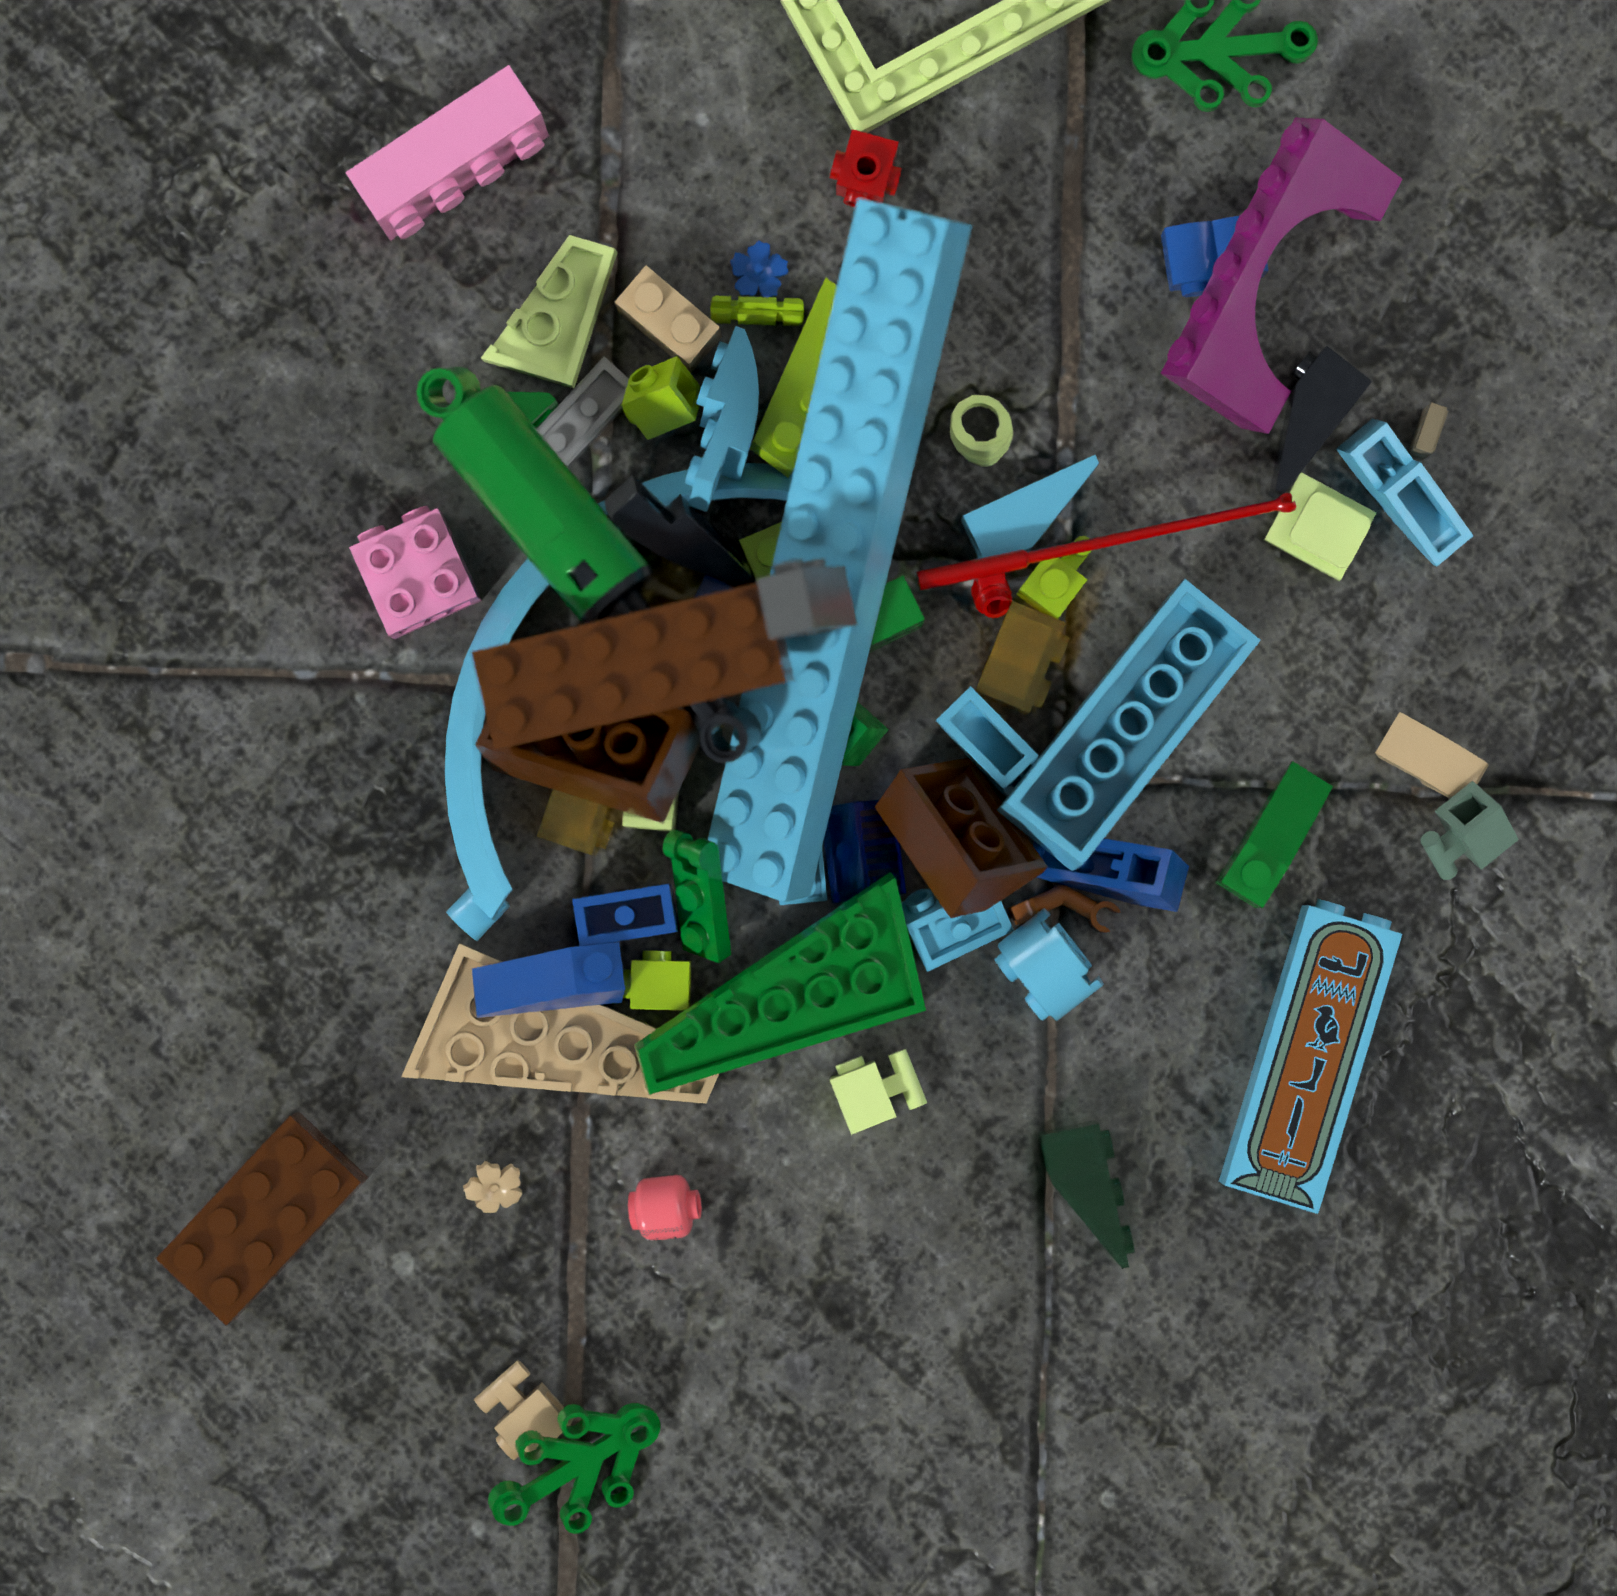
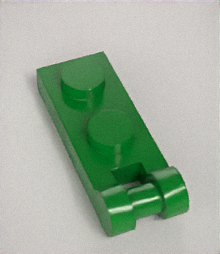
(699, 895)

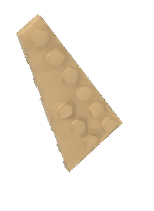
(546, 1050)

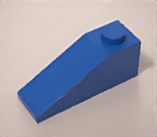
(1124, 873)
(550, 981)

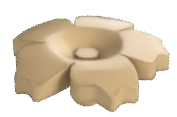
(494, 1187)

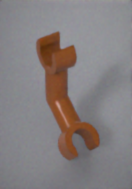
(1063, 896)

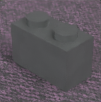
(806, 599)

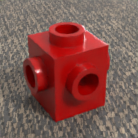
(868, 154)

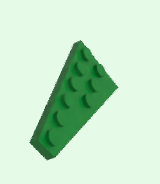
(818, 986)

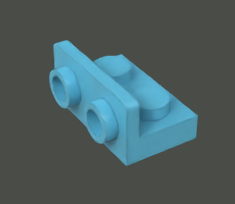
(946, 938)

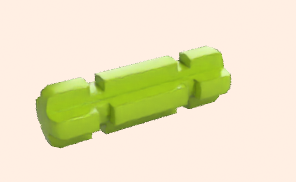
(757, 310)

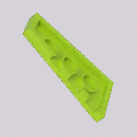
(785, 418)

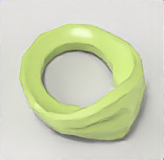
(981, 452)

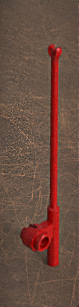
(991, 588)

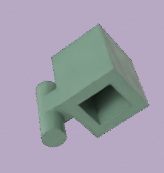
(1473, 828)

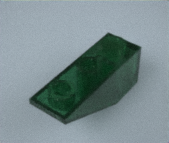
(1080, 1172)

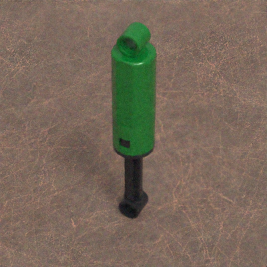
(556, 522)

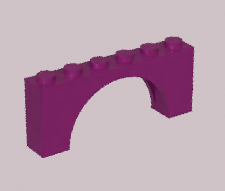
(1219, 346)

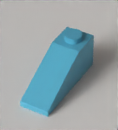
(1026, 514)

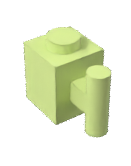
(866, 1096)

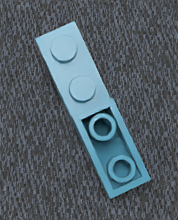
(728, 418)

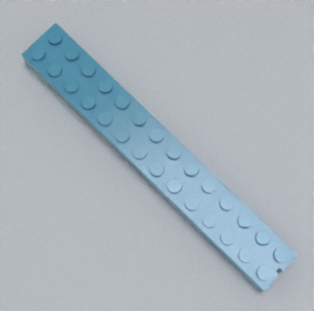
(846, 510)

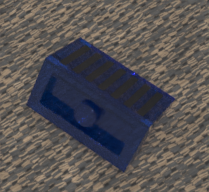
(859, 850)

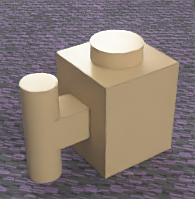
(532, 1412)

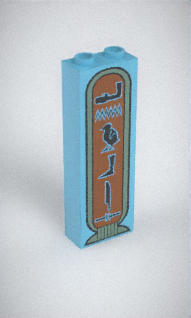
(1311, 1056)

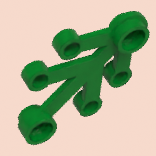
(1215, 52)
(580, 1461)

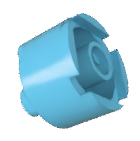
(1048, 967)

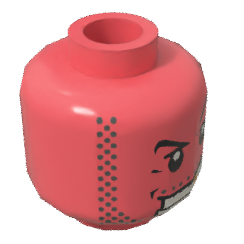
(664, 1207)

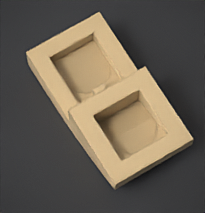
(1430, 756)

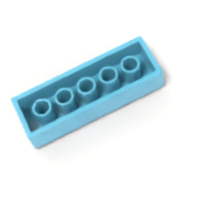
(1128, 725)

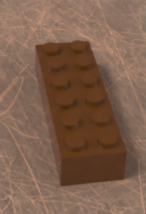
(629, 667)

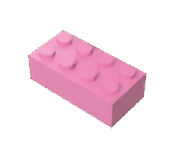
(450, 154)

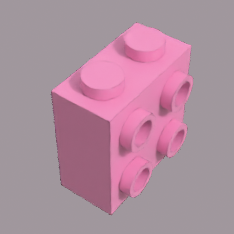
(414, 571)

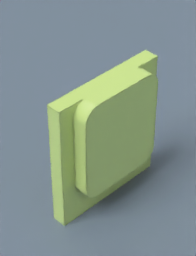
(1322, 529)

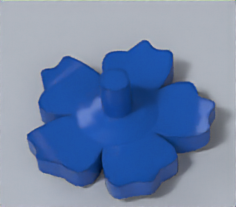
(758, 271)

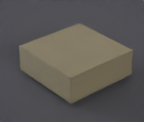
(1428, 431)

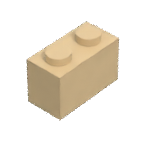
(668, 318)

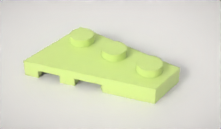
(559, 315)

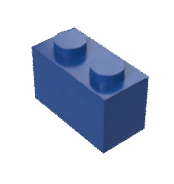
(625, 915)

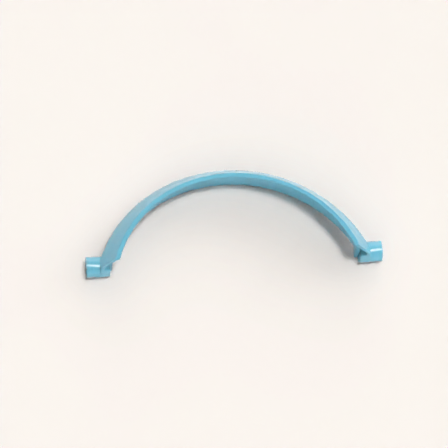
(488, 885)

